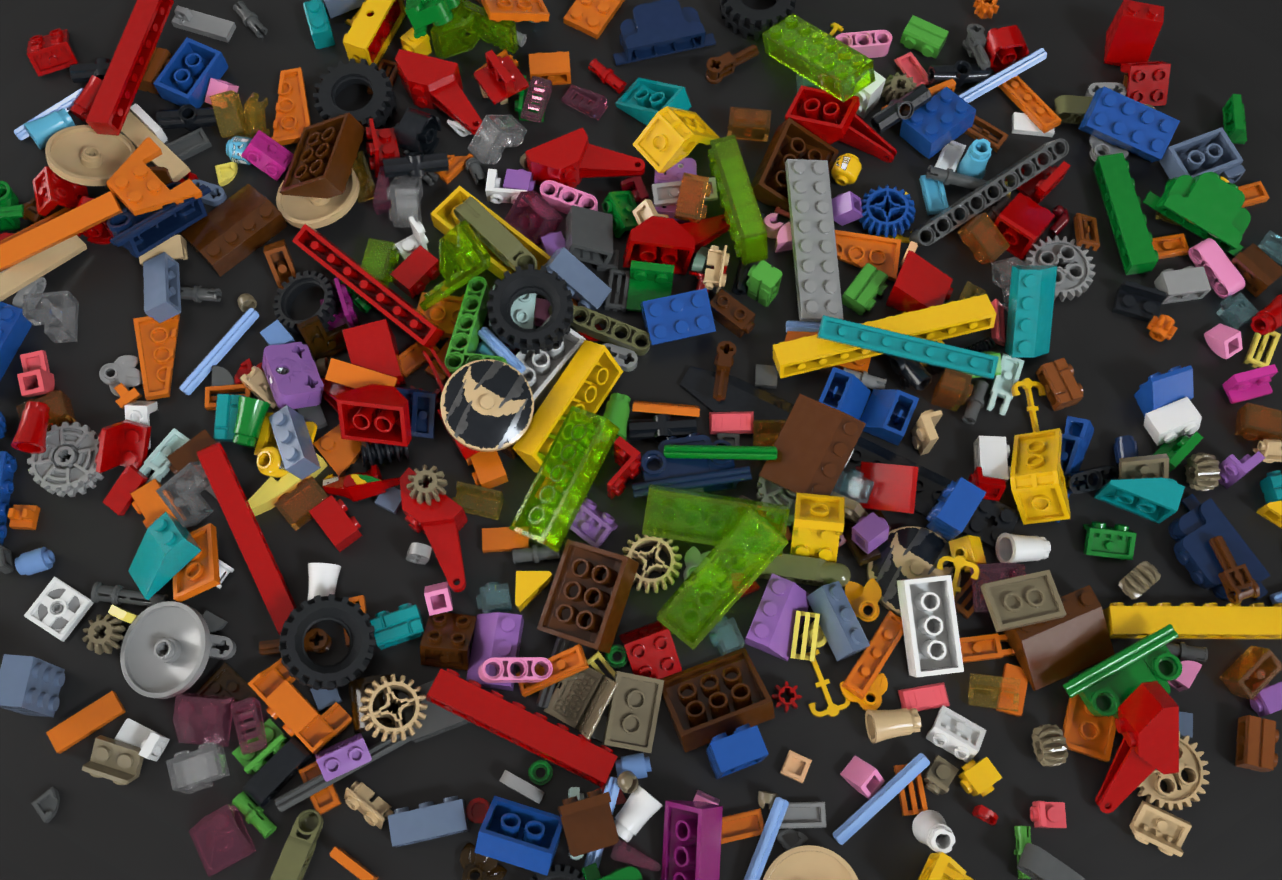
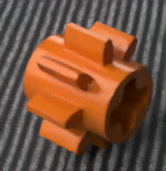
(985, 8)
(1162, 328)

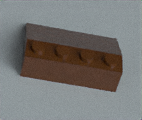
(788, 142)
(324, 158)
(235, 229)
(812, 448)
(588, 595)
(1065, 644)
(716, 699)

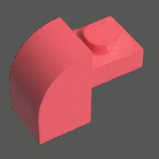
(36, 375)

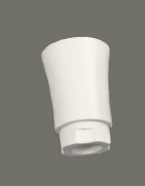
(1021, 548)
(322, 579)
(635, 813)
(931, 829)

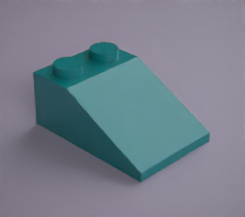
(648, 97)
(1145, 497)
(162, 554)

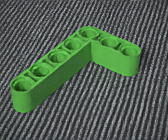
(472, 315)

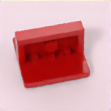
(500, 78)
(381, 145)

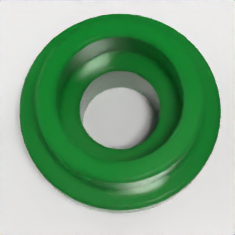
(617, 648)
(537, 765)

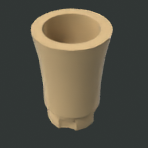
(891, 723)

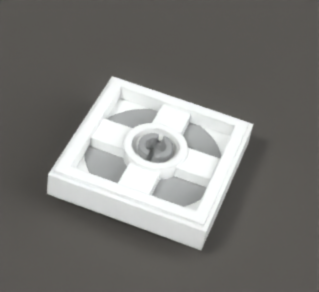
(59, 609)

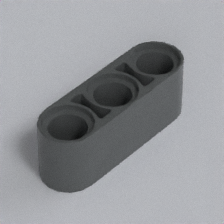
(1041, 865)

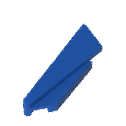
(1075, 444)

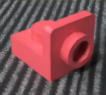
(1048, 814)

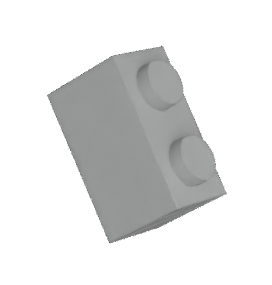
(1183, 284)

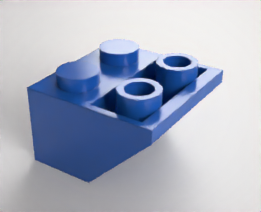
(1165, 388)
(845, 393)
(888, 414)

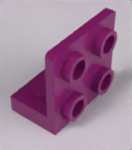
(346, 311)

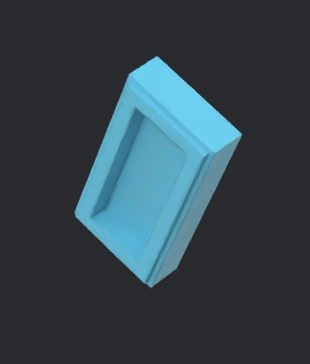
(933, 195)

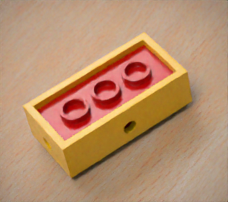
(374, 30)

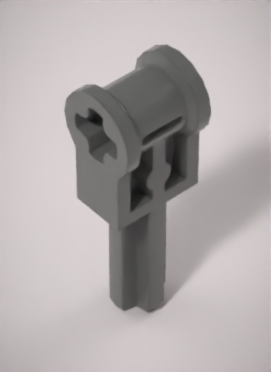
(975, 44)

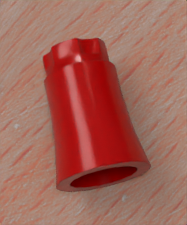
(84, 102)
(1268, 318)
(32, 428)

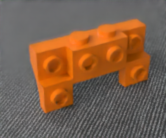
(298, 714)

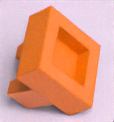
(125, 395)
(23, 517)

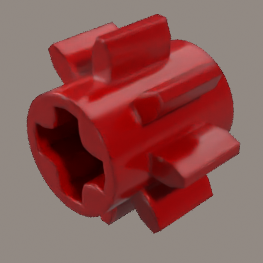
(791, 692)

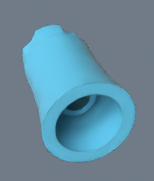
(45, 127)
(975, 159)

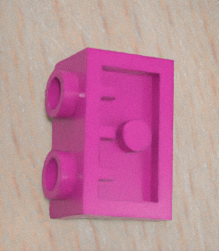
(267, 155)
(1250, 384)

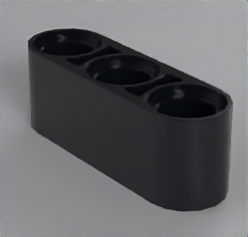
(278, 771)

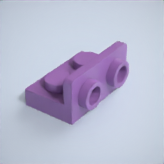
(1235, 469)
(593, 524)
(343, 757)

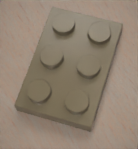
(1023, 600)
(633, 712)

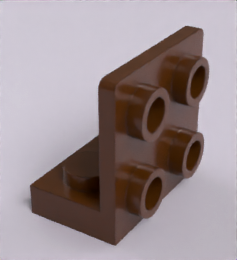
(1256, 269)
(447, 640)

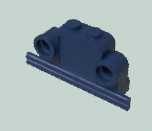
(661, 30)
(151, 229)
(689, 473)
(1194, 551)

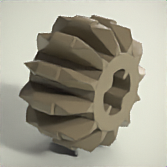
(897, 86)
(1202, 471)
(419, 481)
(1139, 580)
(96, 639)
(1049, 745)

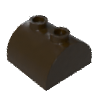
(357, 690)

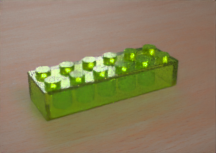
(819, 57)
(738, 200)
(564, 478)
(701, 515)
(721, 578)

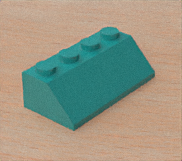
(1030, 310)

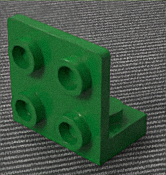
(648, 282)

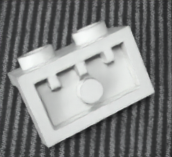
(956, 734)

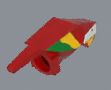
(359, 485)

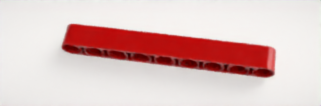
(247, 533)

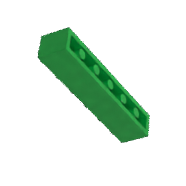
(1125, 214)

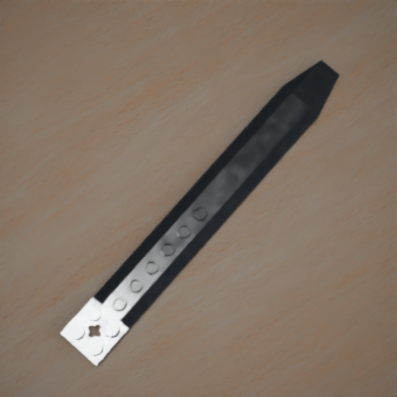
(747, 397)

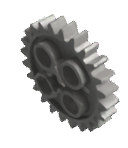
(1053, 252)

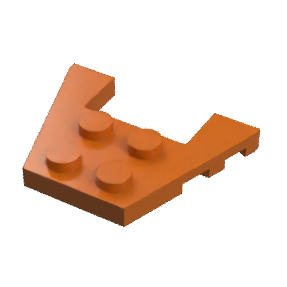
(141, 189)

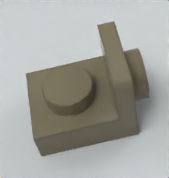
(939, 776)

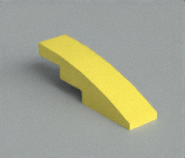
(272, 490)

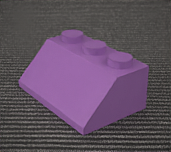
(775, 617)
(495, 636)

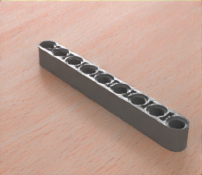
(998, 190)

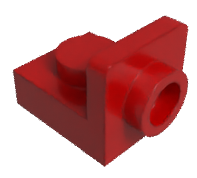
(992, 486)

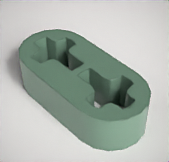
(699, 263)

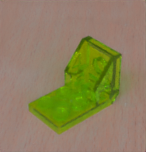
(471, 18)
(459, 251)

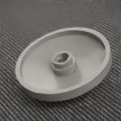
(165, 650)

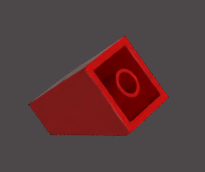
(1133, 32)
(1023, 224)
(919, 285)
(374, 348)
(893, 486)

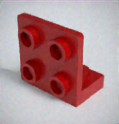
(51, 52)
(1147, 81)
(1044, 182)
(53, 191)
(122, 445)
(630, 462)
(651, 651)

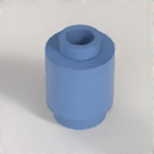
(34, 561)
(635, 763)

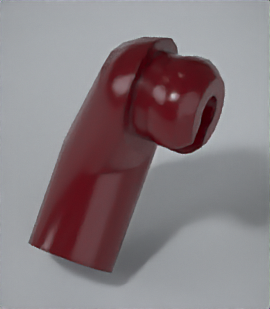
(1062, 219)

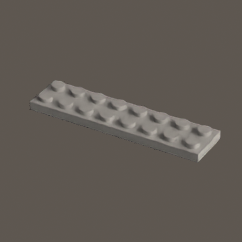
(813, 240)

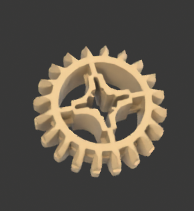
(641, 557)
(395, 718)

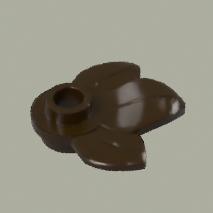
(483, 865)

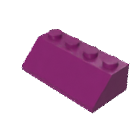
(691, 840)

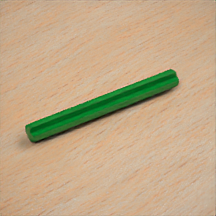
(721, 452)

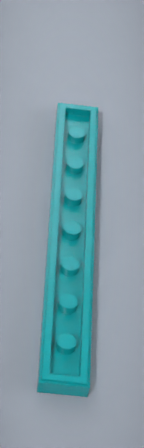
(907, 347)

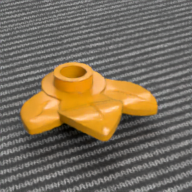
(864, 596)
(876, 690)

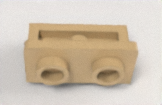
(924, 431)
(1160, 828)

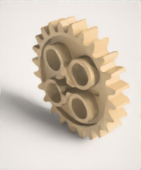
(1190, 762)

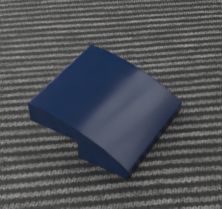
(421, 411)

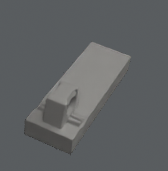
(203, 24)
(667, 193)

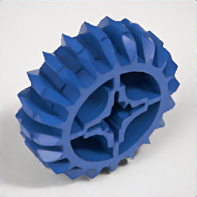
(899, 210)

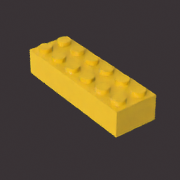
(445, 220)
(581, 385)

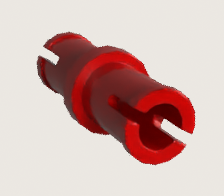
(607, 76)

